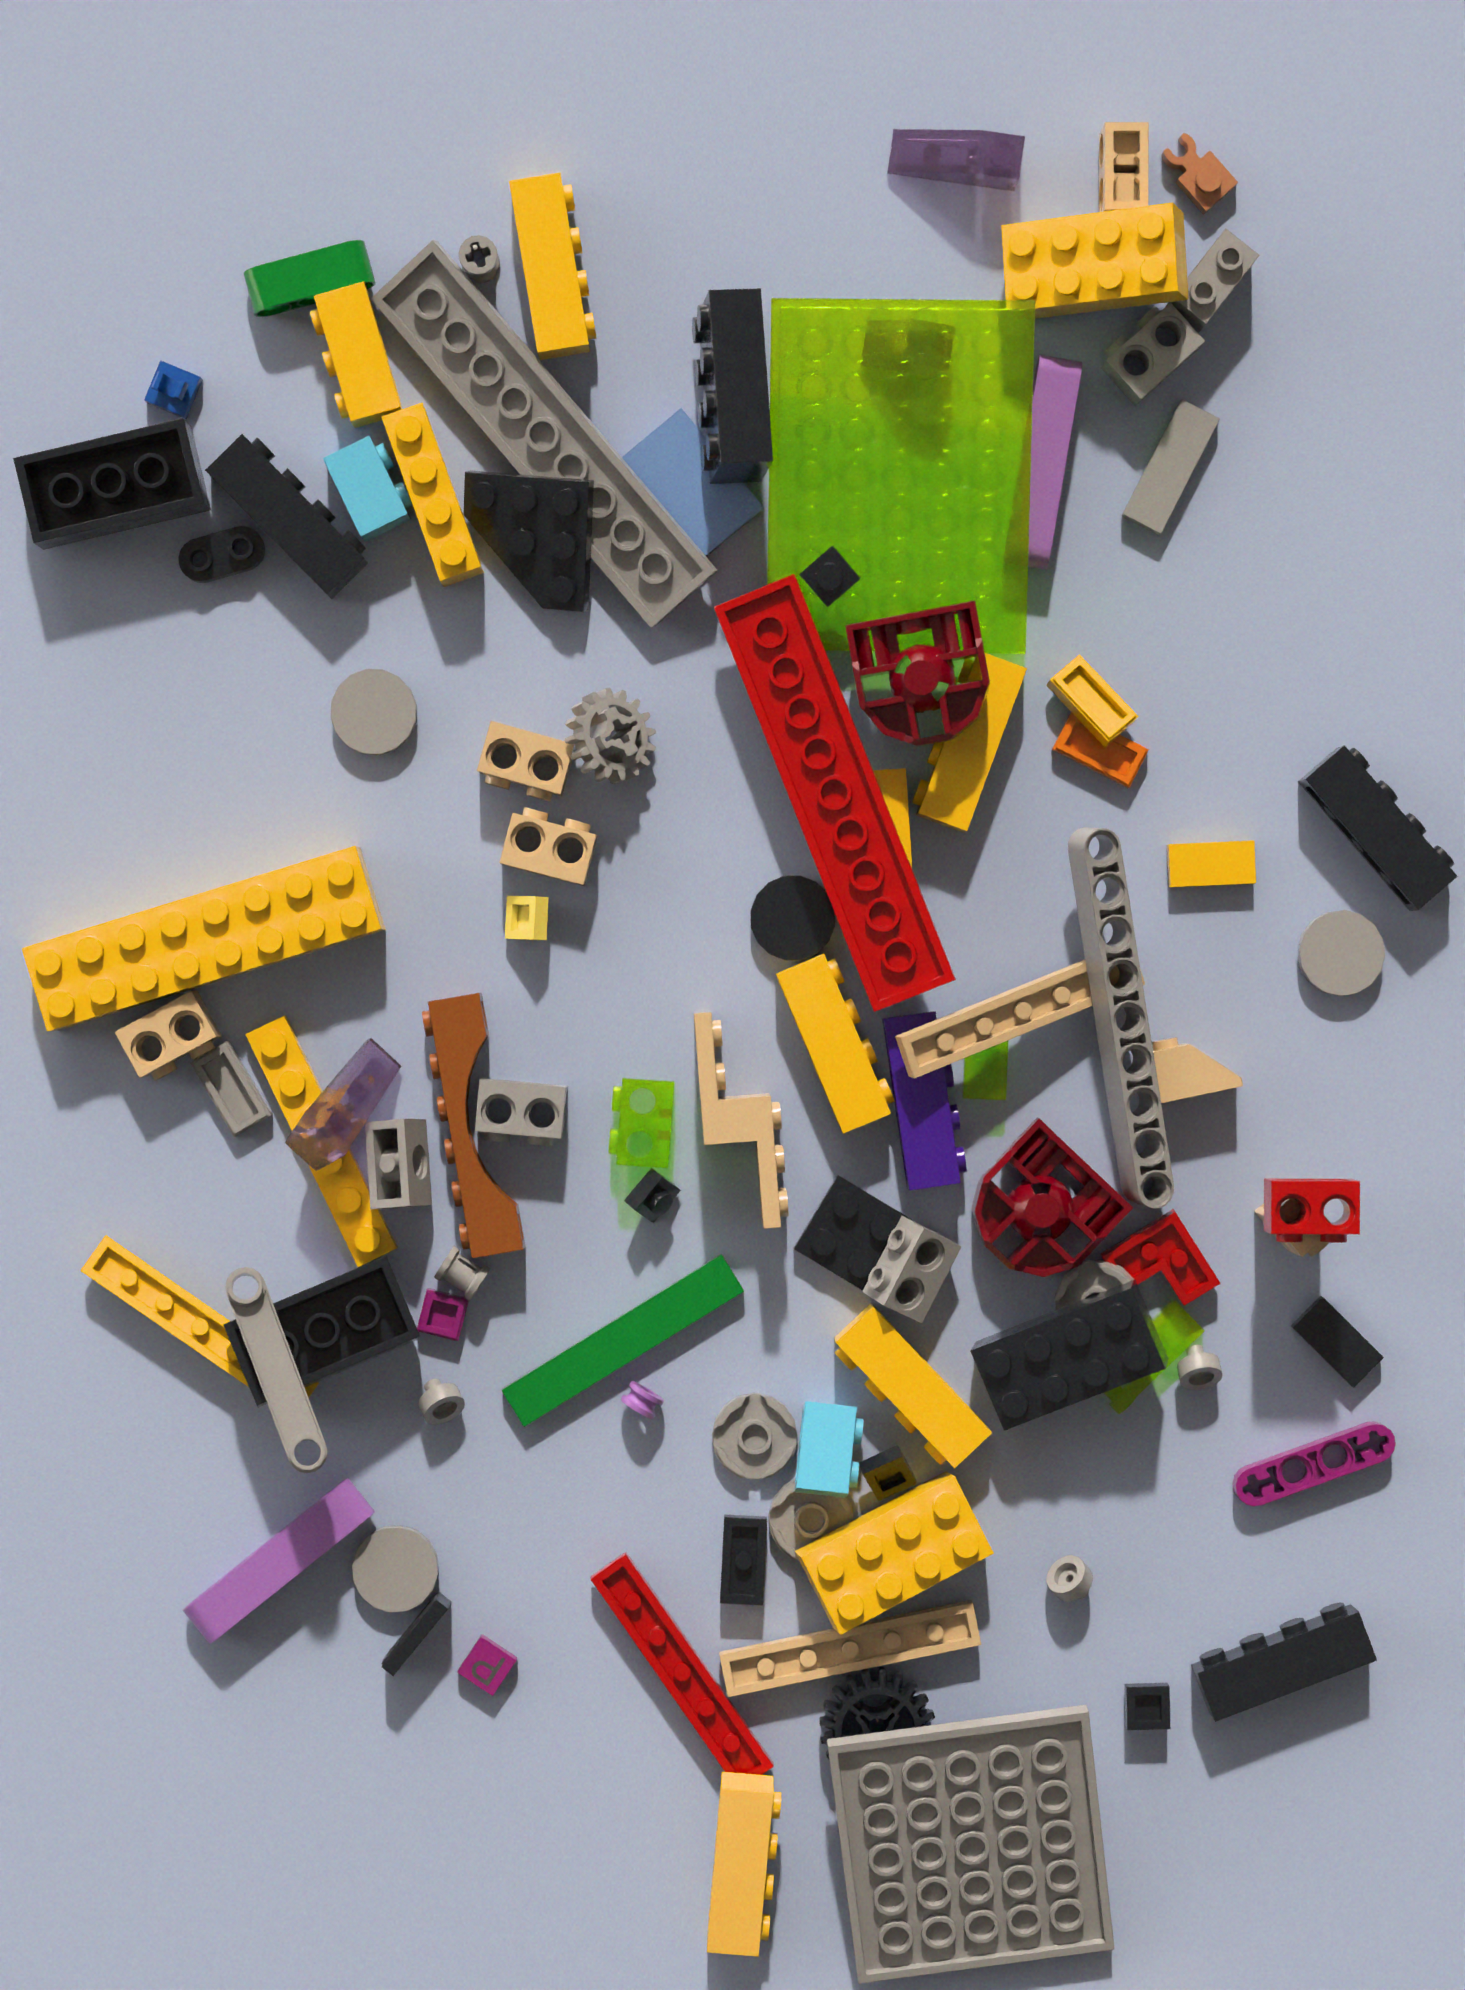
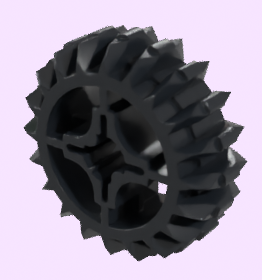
(888, 1711)

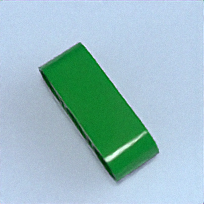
(297, 279)

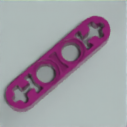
(1315, 1469)

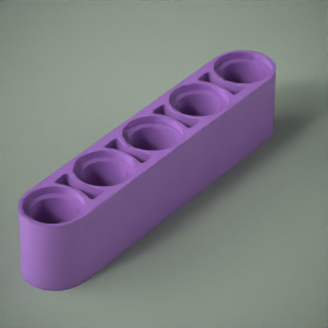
(1053, 413)
(278, 1560)

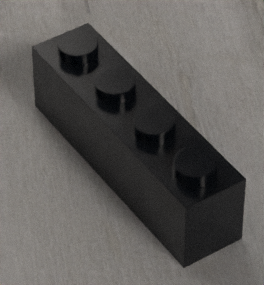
(287, 516)
(1378, 828)
(1283, 1661)

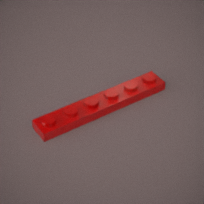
(680, 1668)

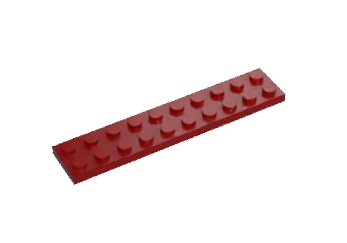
(834, 793)

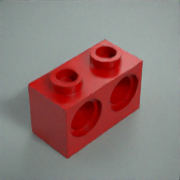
(1312, 1197)

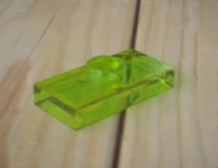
(986, 1074)

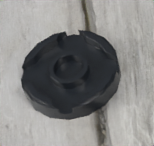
(792, 918)

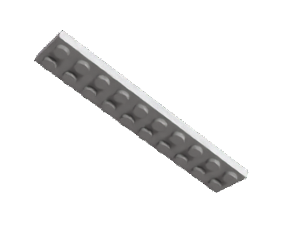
(541, 428)

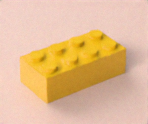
(1097, 260)
(894, 1552)

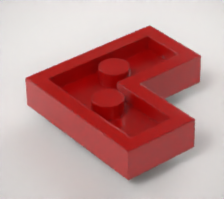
(1166, 1248)

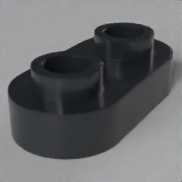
(221, 555)

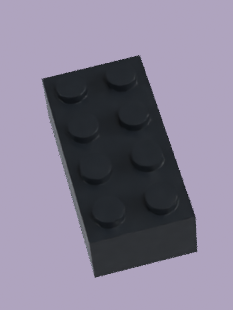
(733, 385)
(112, 484)
(337, 1325)
(1069, 1355)

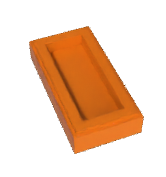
(1116, 761)

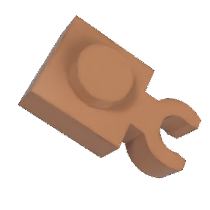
(1204, 178)

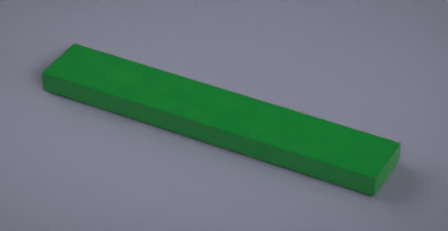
(622, 1340)

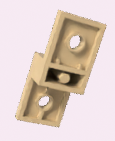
(740, 1120)

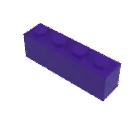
(923, 1114)

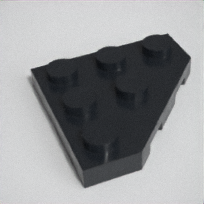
(537, 531)

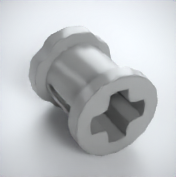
(488, 250)
(462, 1273)

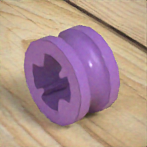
(642, 1400)

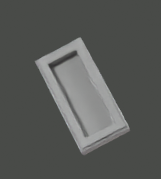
(231, 1088)

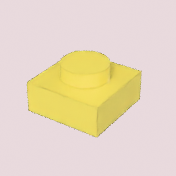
(526, 917)

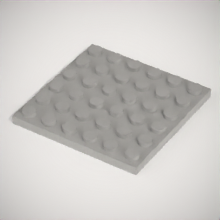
(971, 1843)

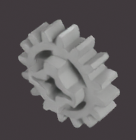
(595, 720)

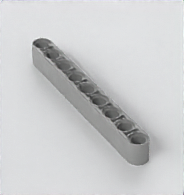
(1107, 1002)

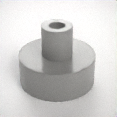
(1199, 1369)
(440, 1402)
(1069, 1578)

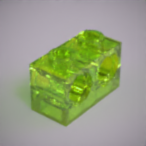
(654, 1123)

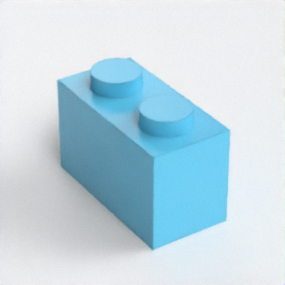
(367, 487)
(827, 1449)

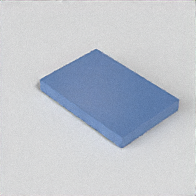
(672, 470)

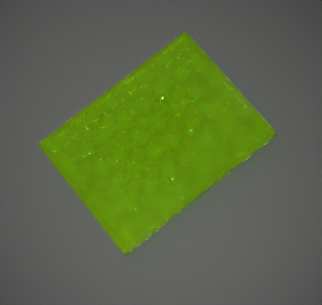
(907, 453)

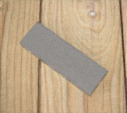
(1170, 467)

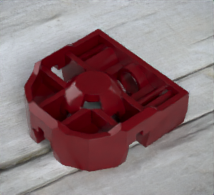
(929, 666)
(1057, 1209)

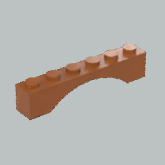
(490, 1214)

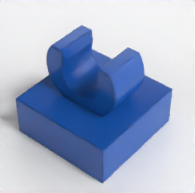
(173, 389)

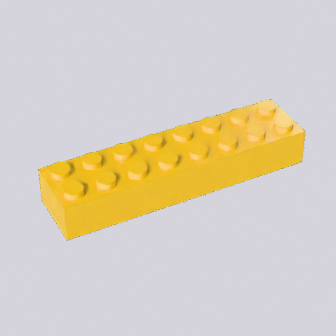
(203, 939)

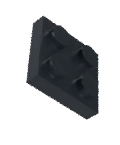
(848, 1232)

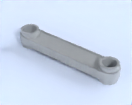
(276, 1369)

